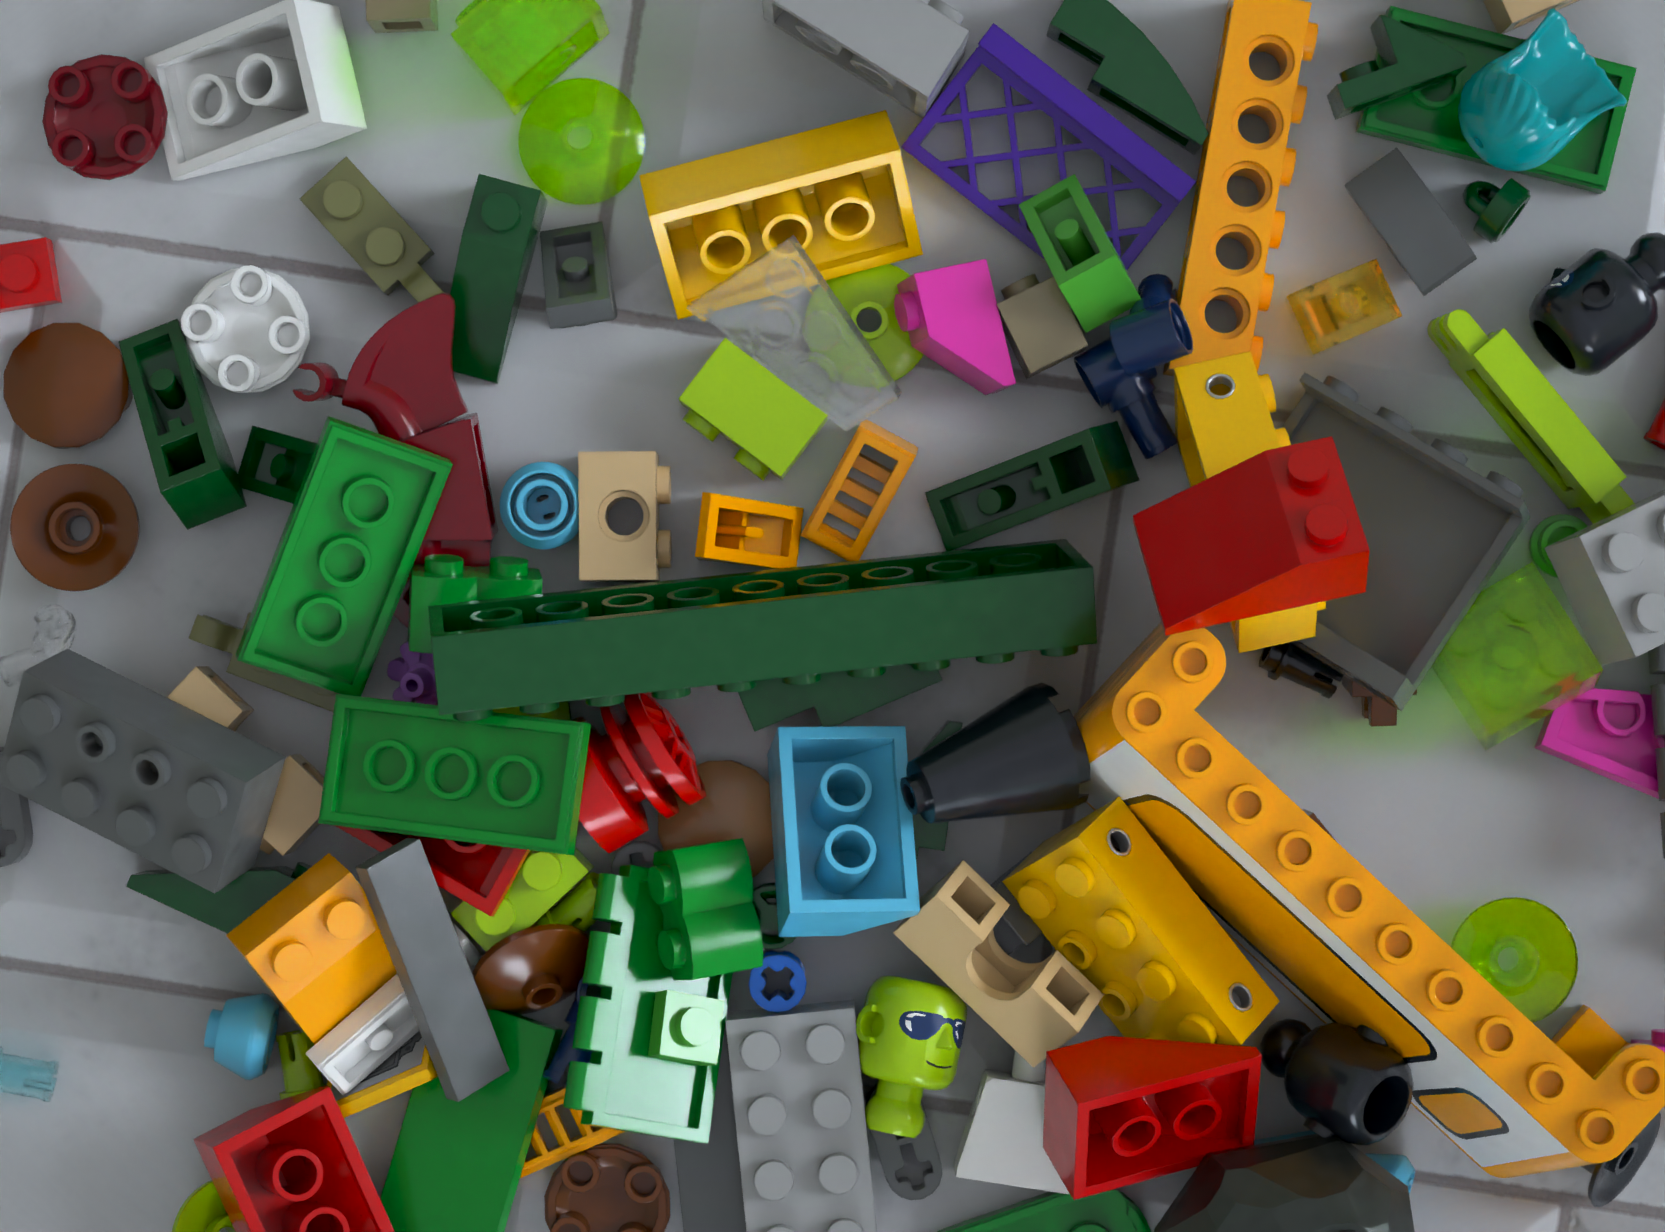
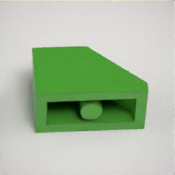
(1079, 253)

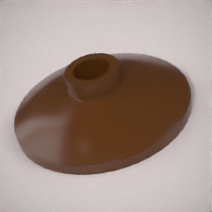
(44, 520)
(532, 968)

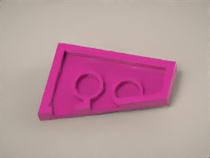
(1607, 735)

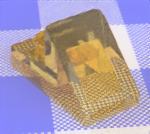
(1342, 307)

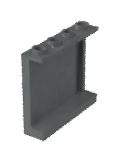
(1429, 533)

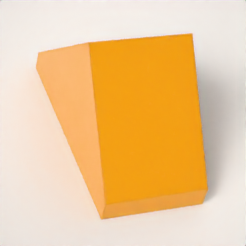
(748, 532)

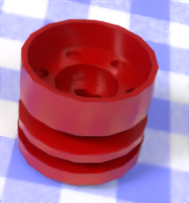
(633, 764)

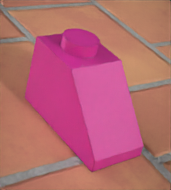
(957, 323)

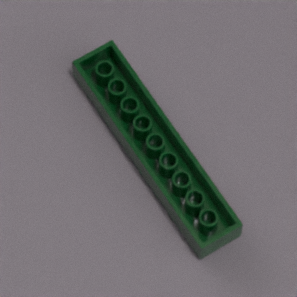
(761, 628)

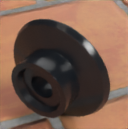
(1613, 1176)

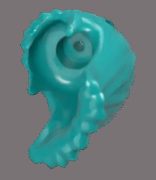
(1534, 98)

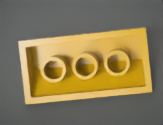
(828, 186)

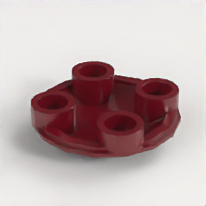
(104, 116)

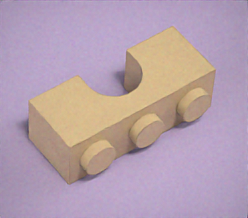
(300, 786)
(1025, 1003)

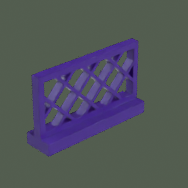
(1068, 109)

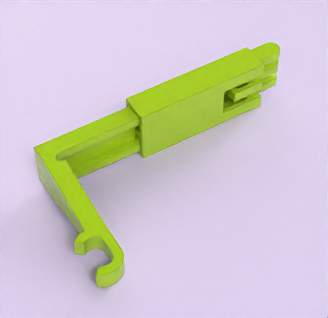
(1532, 415)

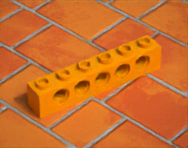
(1248, 28)

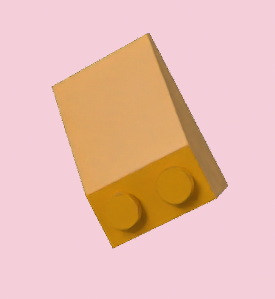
(317, 947)

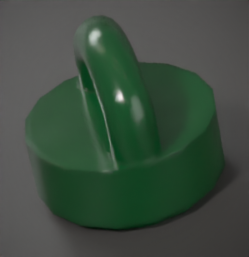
(1501, 212)

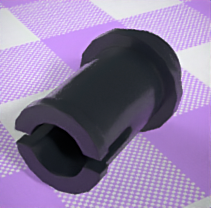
(1299, 667)

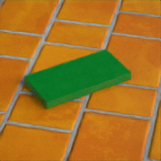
(1431, 119)
(343, 558)
(456, 780)
(465, 1158)

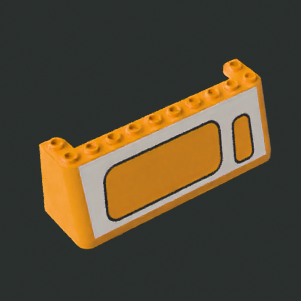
(1349, 941)

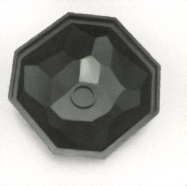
(1290, 1188)

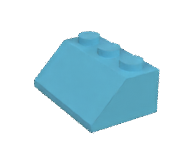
(841, 829)

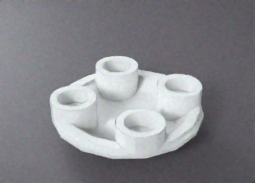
(246, 330)

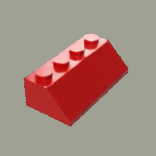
(292, 1169)

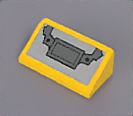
(399, 1073)

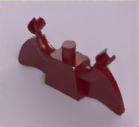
(412, 396)

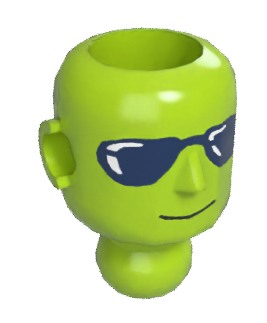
(909, 1043)

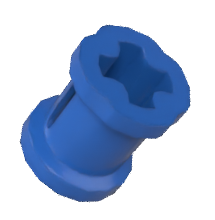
(778, 1000)

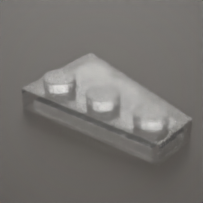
(801, 331)

